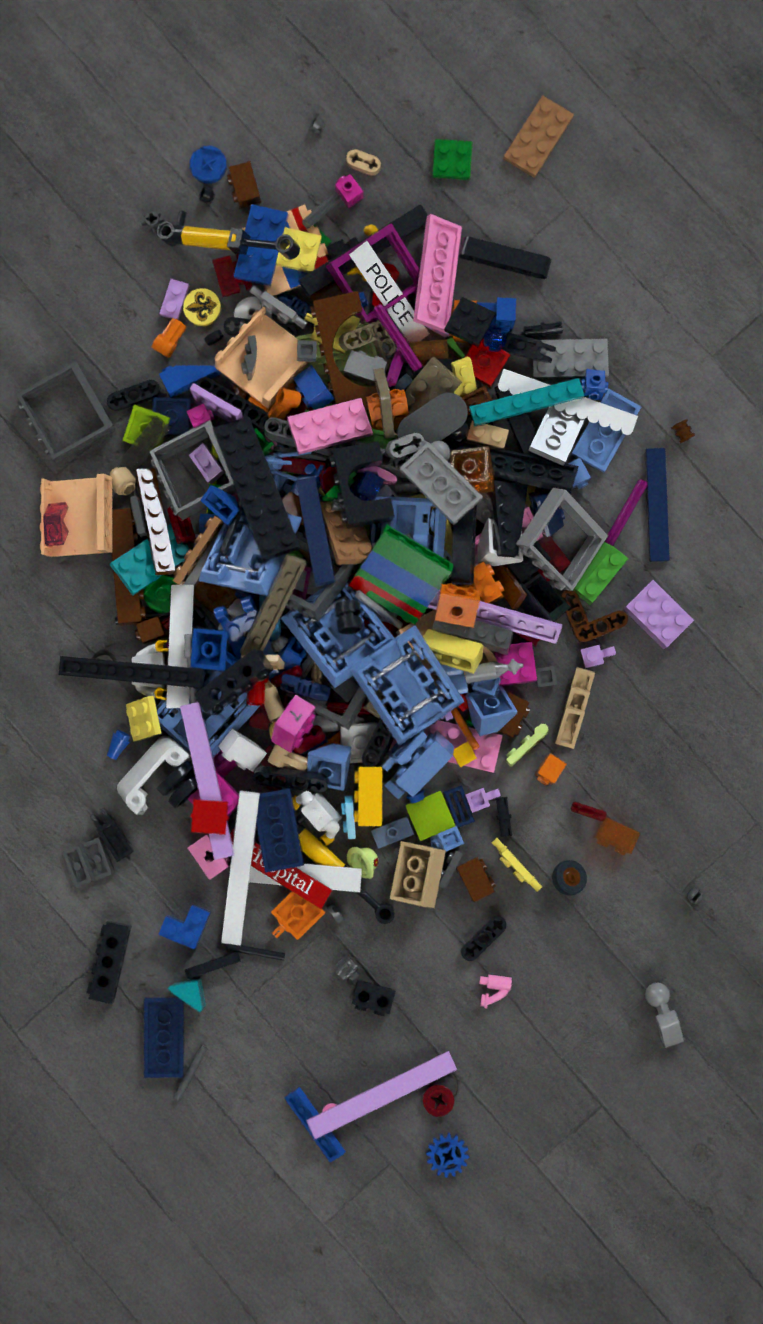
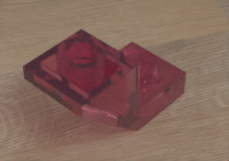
(54, 526)

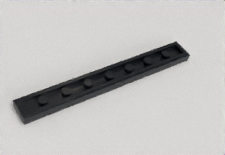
(403, 225)
(132, 672)

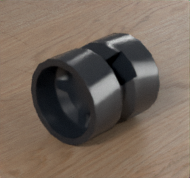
(348, 614)

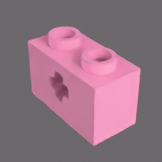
(199, 852)

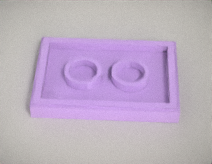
(218, 406)

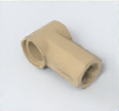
(283, 758)

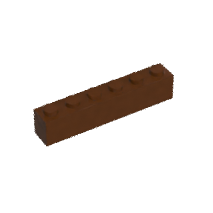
(124, 539)

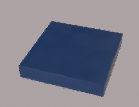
(176, 410)

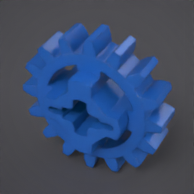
(439, 1150)

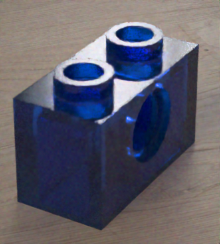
(366, 485)

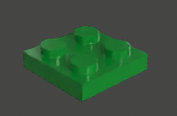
(452, 159)

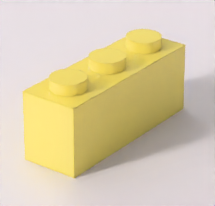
(454, 650)

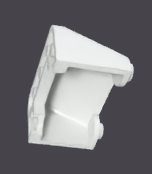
(130, 786)

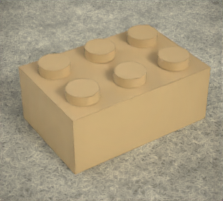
(417, 874)

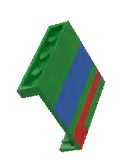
(401, 575)

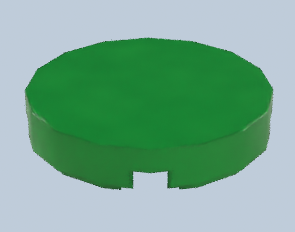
(159, 594)

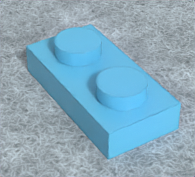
(348, 810)

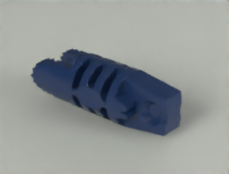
(300, 307)
(304, 688)

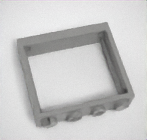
(586, 553)

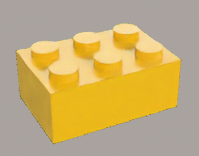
(369, 796)

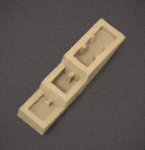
(575, 707)

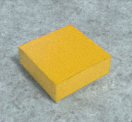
(464, 754)

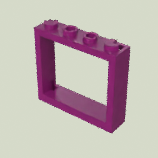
(404, 256)

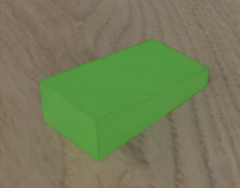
(451, 344)

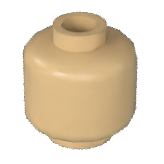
(122, 481)

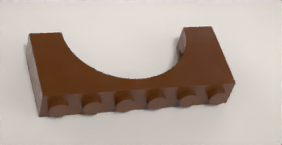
(330, 315)

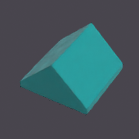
(190, 992)

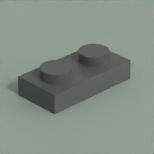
(452, 860)

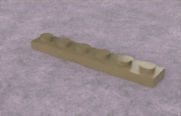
(274, 604)

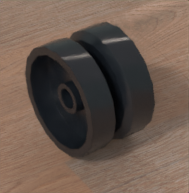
(181, 783)

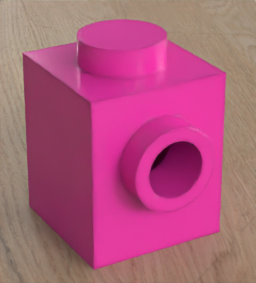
(349, 190)
(200, 415)

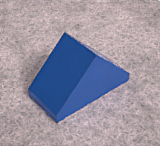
(221, 504)

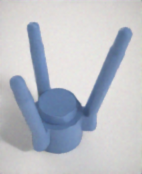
(275, 462)

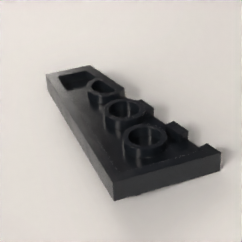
(508, 514)

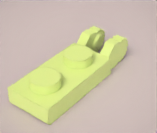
(527, 744)

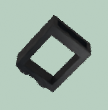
(547, 596)

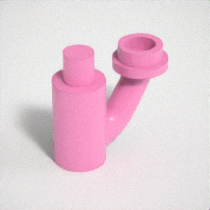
(500, 983)

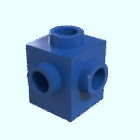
(594, 384)

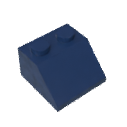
(556, 521)

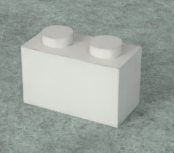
(242, 750)

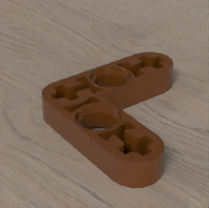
(584, 623)

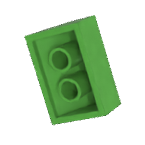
(599, 572)

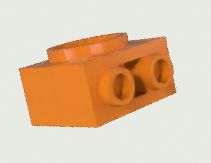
(453, 596)

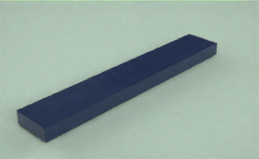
(657, 505)
(315, 531)

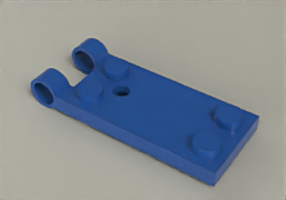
(241, 624)

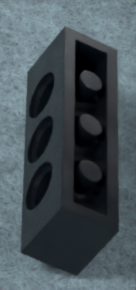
(238, 671)
(95, 989)

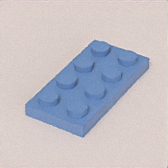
(600, 443)

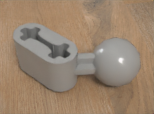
(441, 447)
(667, 1021)

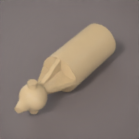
(272, 702)

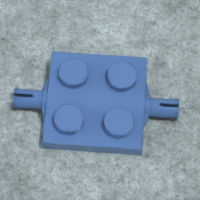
(403, 752)

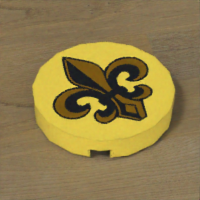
(202, 307)

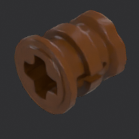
(683, 431)

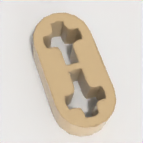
(364, 158)

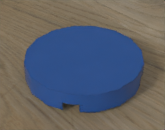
(208, 164)

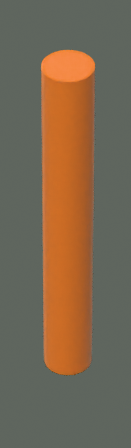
(465, 729)

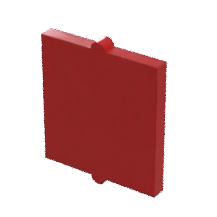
(209, 816)

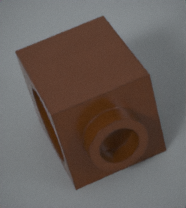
(150, 630)

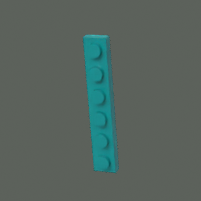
(526, 402)

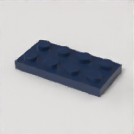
(278, 831)
(163, 1037)

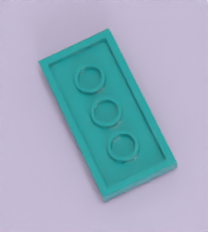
(136, 566)

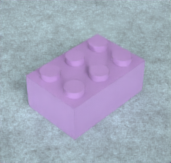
(658, 614)

